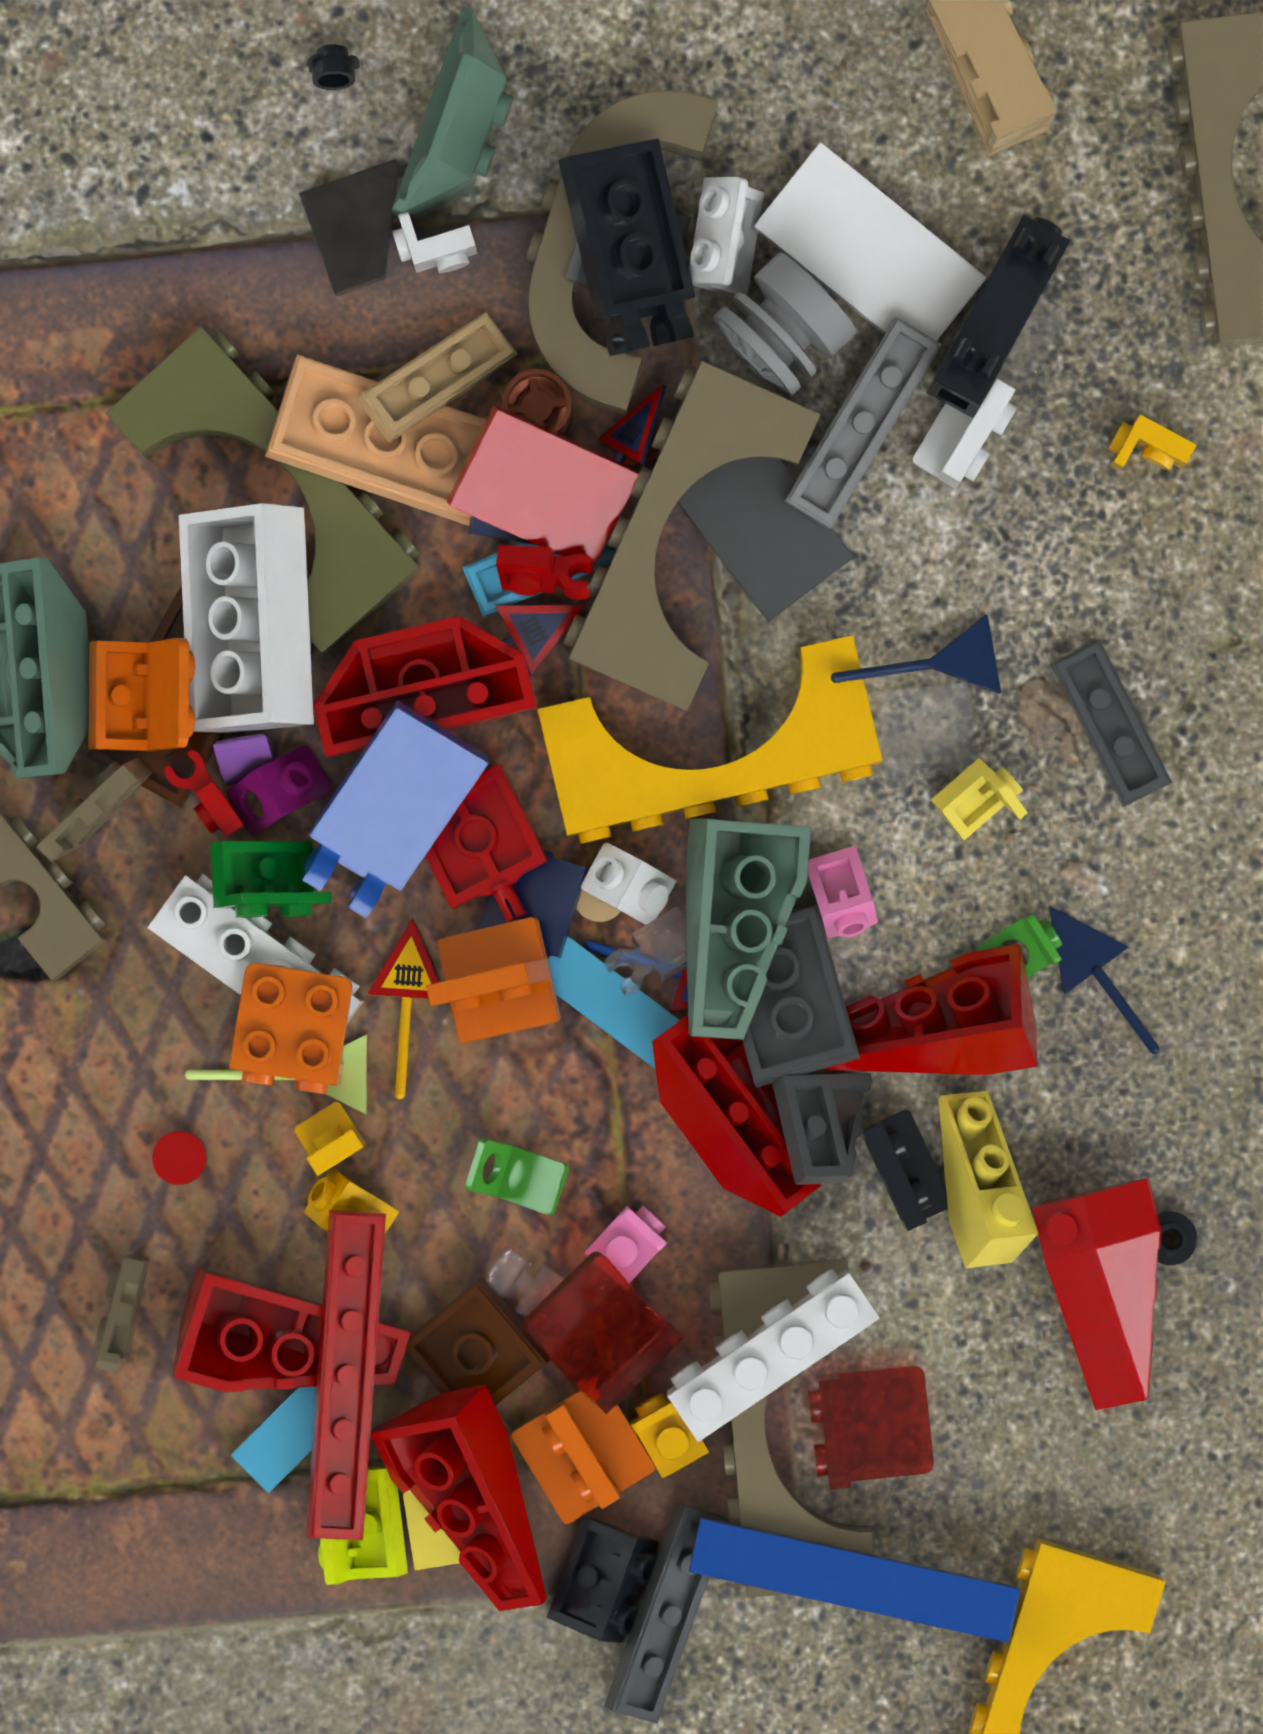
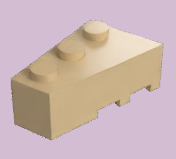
(993, 70)

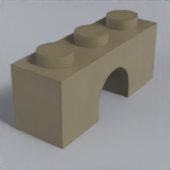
(64, 929)

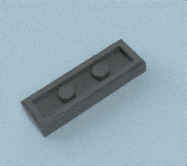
(1111, 723)

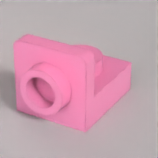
(842, 893)
(631, 1241)

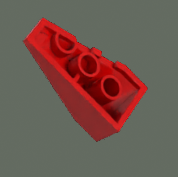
(952, 1023)
(1104, 1271)
(260, 1338)
(465, 1476)

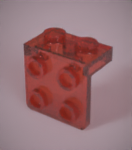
(600, 1332)
(871, 1425)

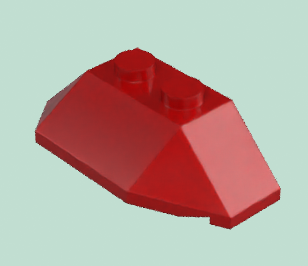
(436, 668)
(726, 1118)

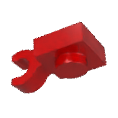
(536, 570)
(214, 807)

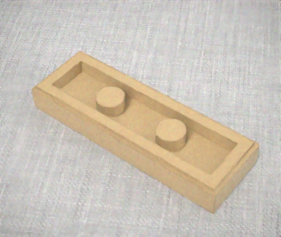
(437, 377)

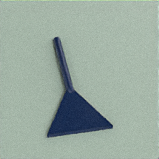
(966, 658)

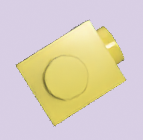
(977, 796)

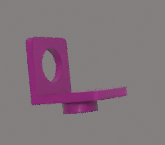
(281, 788)

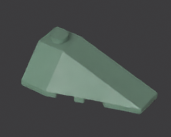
(737, 909)

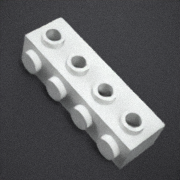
(228, 943)
(771, 1355)

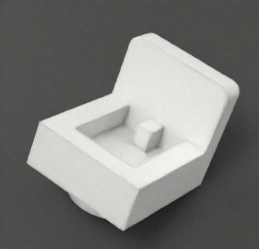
(445, 251)
(628, 884)

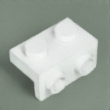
(725, 236)
(956, 439)

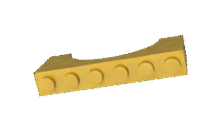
(609, 786)
(1059, 1604)

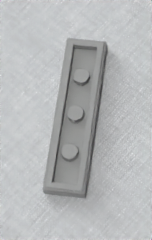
(862, 423)

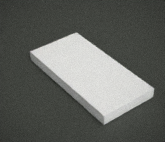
(867, 248)

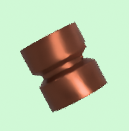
(540, 399)

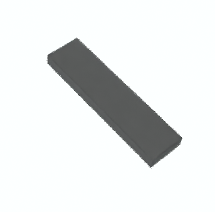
(661, 1622)

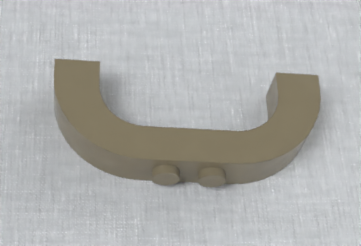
(683, 128)

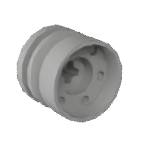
(784, 325)

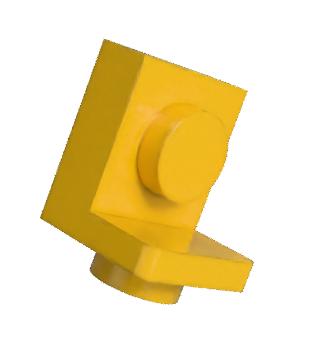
(1159, 444)
(329, 1137)
(342, 1194)
(666, 1435)

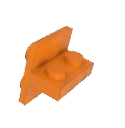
(496, 980)
(582, 1455)

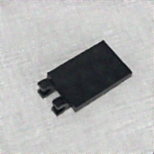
(630, 243)

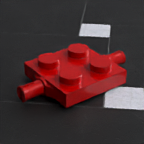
(487, 846)

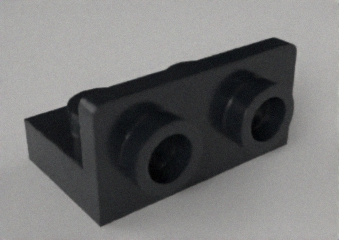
(906, 1168)
(603, 1581)

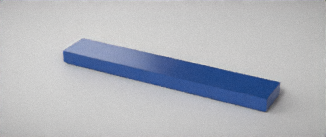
(854, 1579)

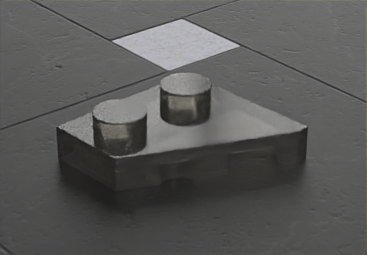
(354, 225)

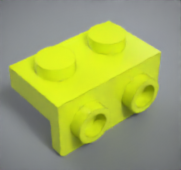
(383, 1546)

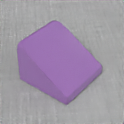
(242, 756)

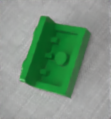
(262, 877)

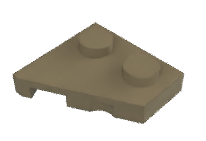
(87, 816)
(117, 1331)

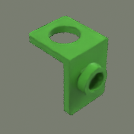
(1036, 936)
(518, 1176)

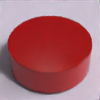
(179, 1157)

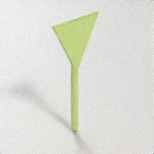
(353, 1082)

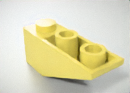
(982, 1183)

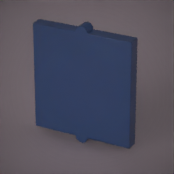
(548, 894)

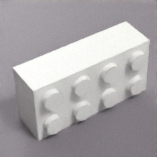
(247, 617)

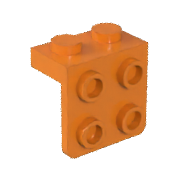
(140, 695)
(291, 1027)

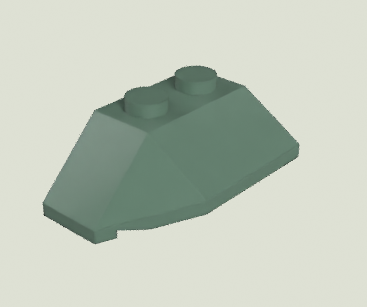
(457, 122)
(41, 669)

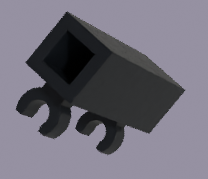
(999, 315)

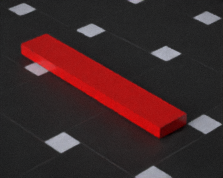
(346, 1375)

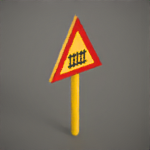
(406, 977)

